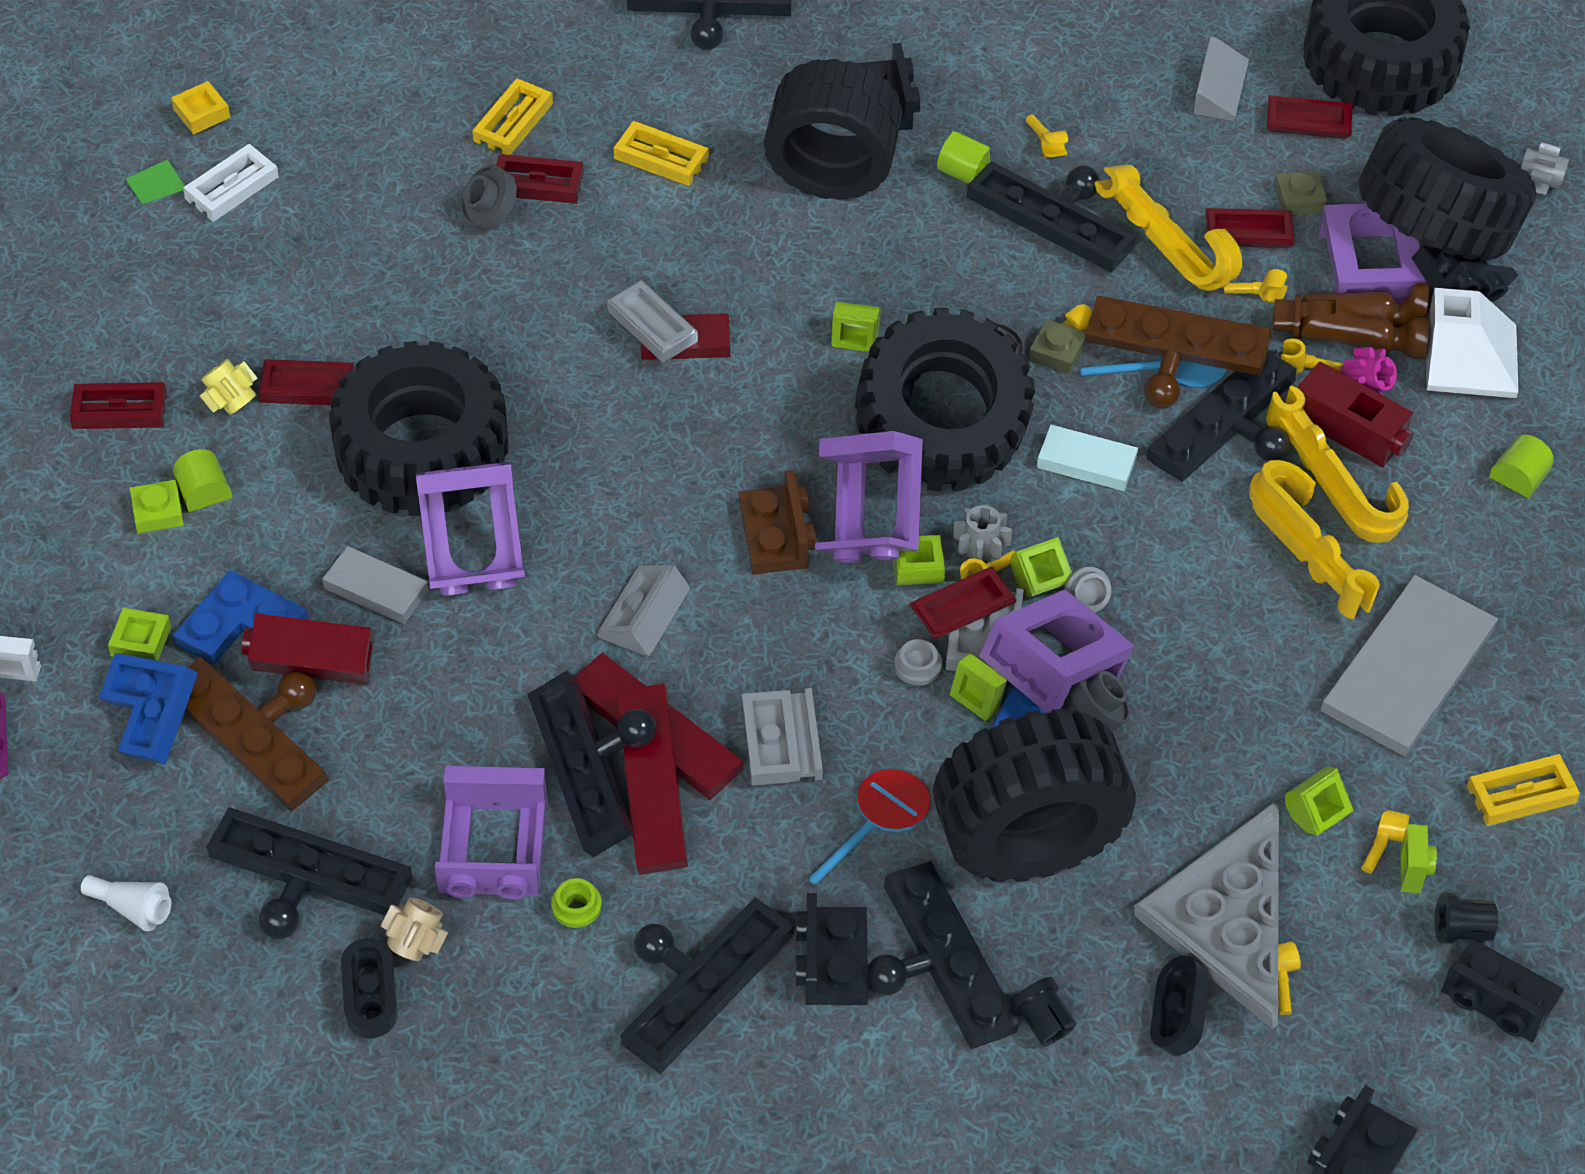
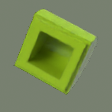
(963, 157)
(855, 326)
(1523, 465)
(201, 479)
(921, 566)
(1040, 567)
(1319, 801)

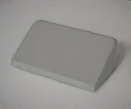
(1220, 81)
(645, 608)

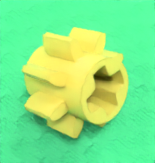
(228, 386)

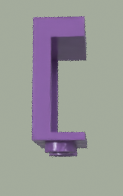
(1346, 221)
(852, 455)
(508, 559)
(1035, 667)
(492, 789)

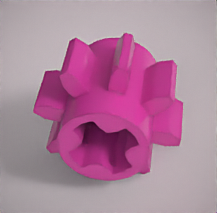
(1371, 369)

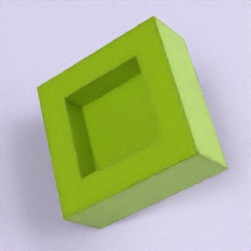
(156, 506)
(140, 634)
(978, 687)
(1416, 858)

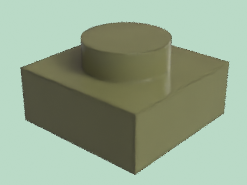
(1300, 192)
(1058, 346)

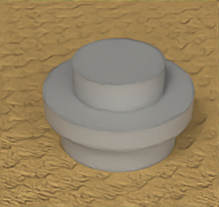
(1090, 587)
(918, 662)

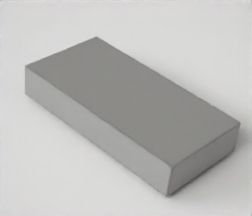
(652, 321)
(375, 585)

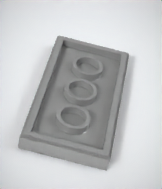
(1409, 665)

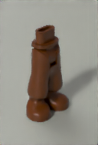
(1359, 319)

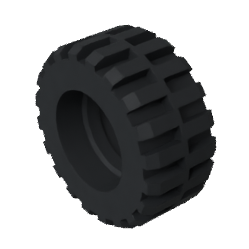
(1383, 73)
(1446, 188)
(958, 347)
(409, 384)
(1033, 795)

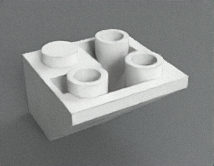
(1470, 346)

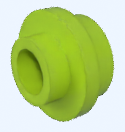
(573, 891)

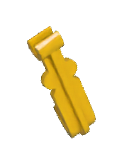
(1169, 236)
(1333, 476)
(1272, 503)

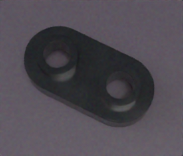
(369, 991)
(1179, 1006)

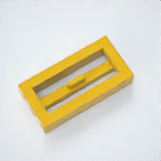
(519, 119)
(657, 158)
(1563, 787)

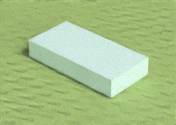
(1087, 457)

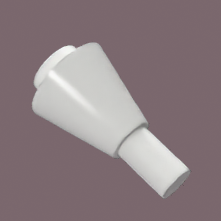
(140, 902)

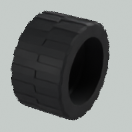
(840, 96)

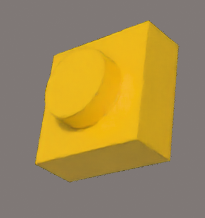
(200, 107)

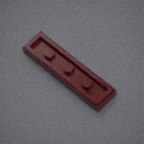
(698, 756)
(654, 786)

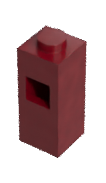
(1356, 415)
(309, 646)

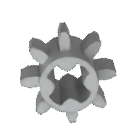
(1545, 167)
(982, 533)

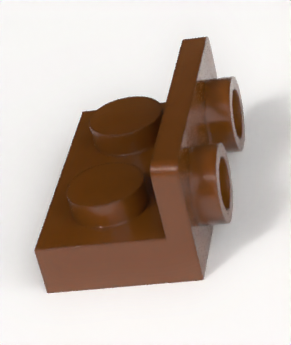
(776, 527)

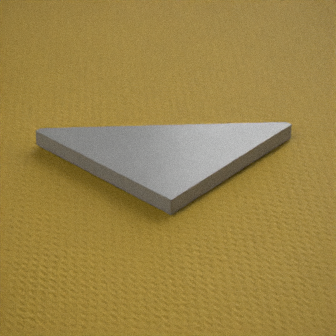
(1228, 913)

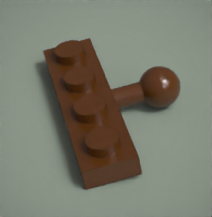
(1175, 338)
(253, 737)

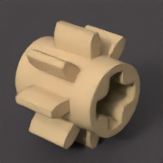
(414, 929)

